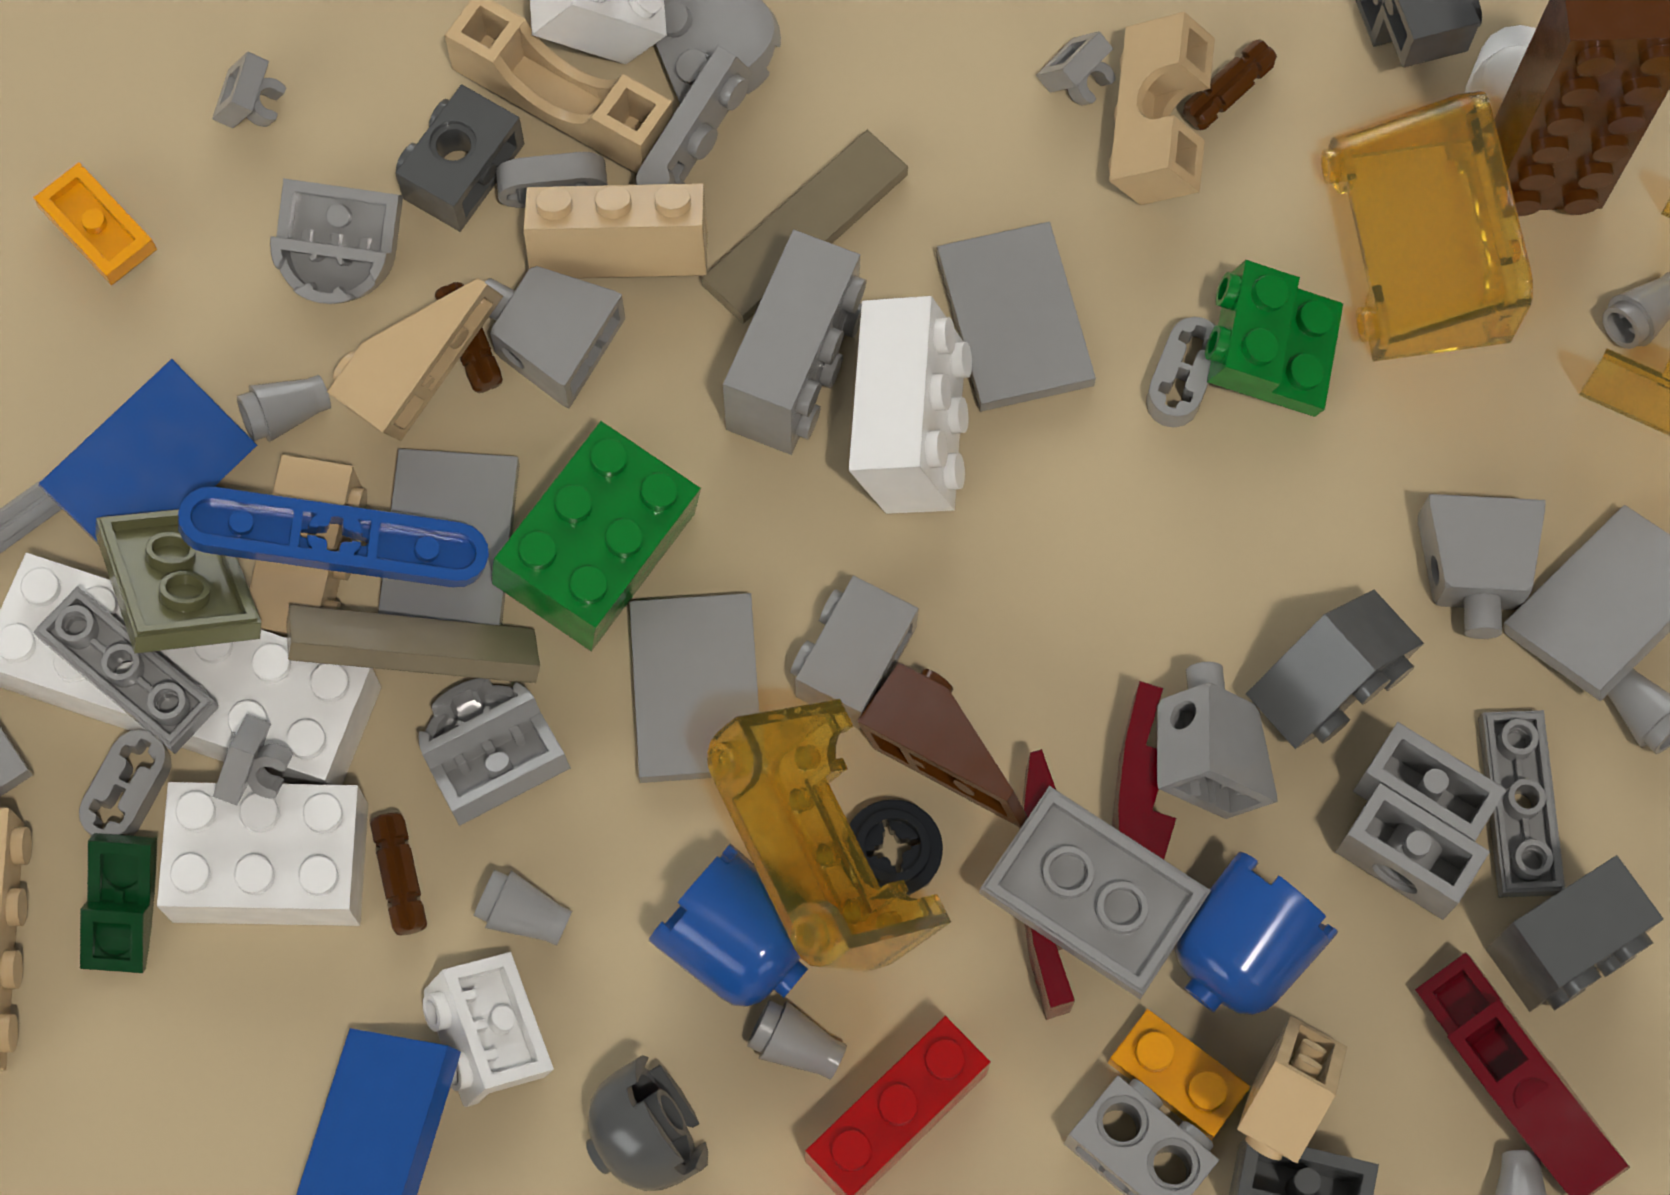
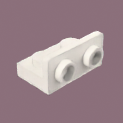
(490, 1020)

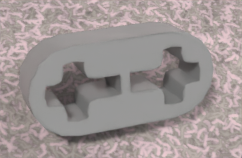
(547, 171)
(1172, 367)
(113, 779)

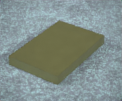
(170, 590)

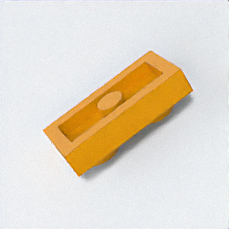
(95, 223)
(1179, 1073)

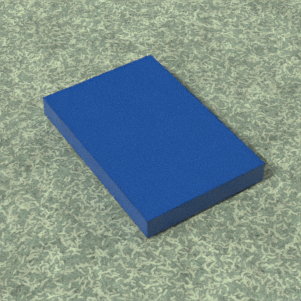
(149, 453)
(379, 1116)

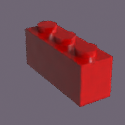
(897, 1110)

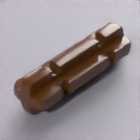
(1229, 84)
(480, 364)
(398, 874)

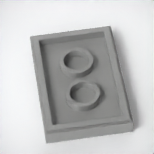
(1016, 316)
(463, 490)
(1601, 605)
(689, 679)
(1094, 892)

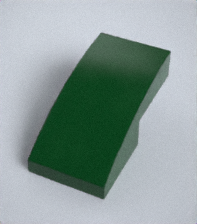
(119, 903)

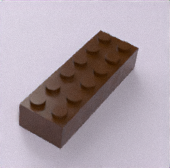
(1583, 101)

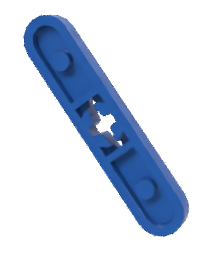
(271, 525)

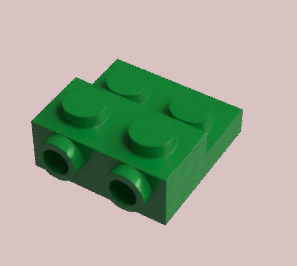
(1273, 339)

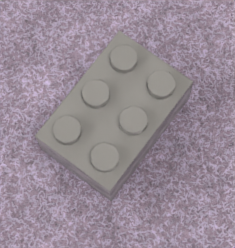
(794, 343)

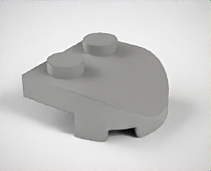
(697, 28)
(335, 240)
(488, 746)

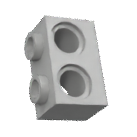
(1130, 1163)

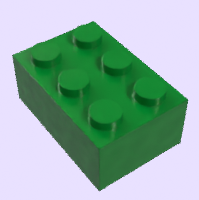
(595, 535)

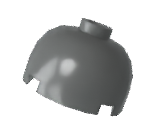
(642, 1130)

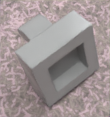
(1075, 63)
(242, 93)
(246, 763)

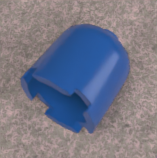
(731, 934)
(1250, 940)

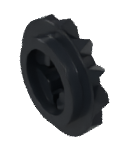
(908, 825)

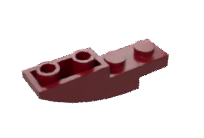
(1521, 1078)

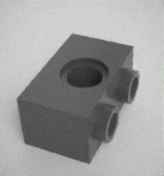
(458, 187)

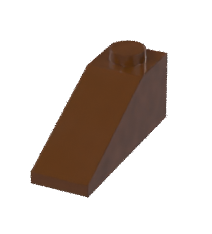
(927, 731)

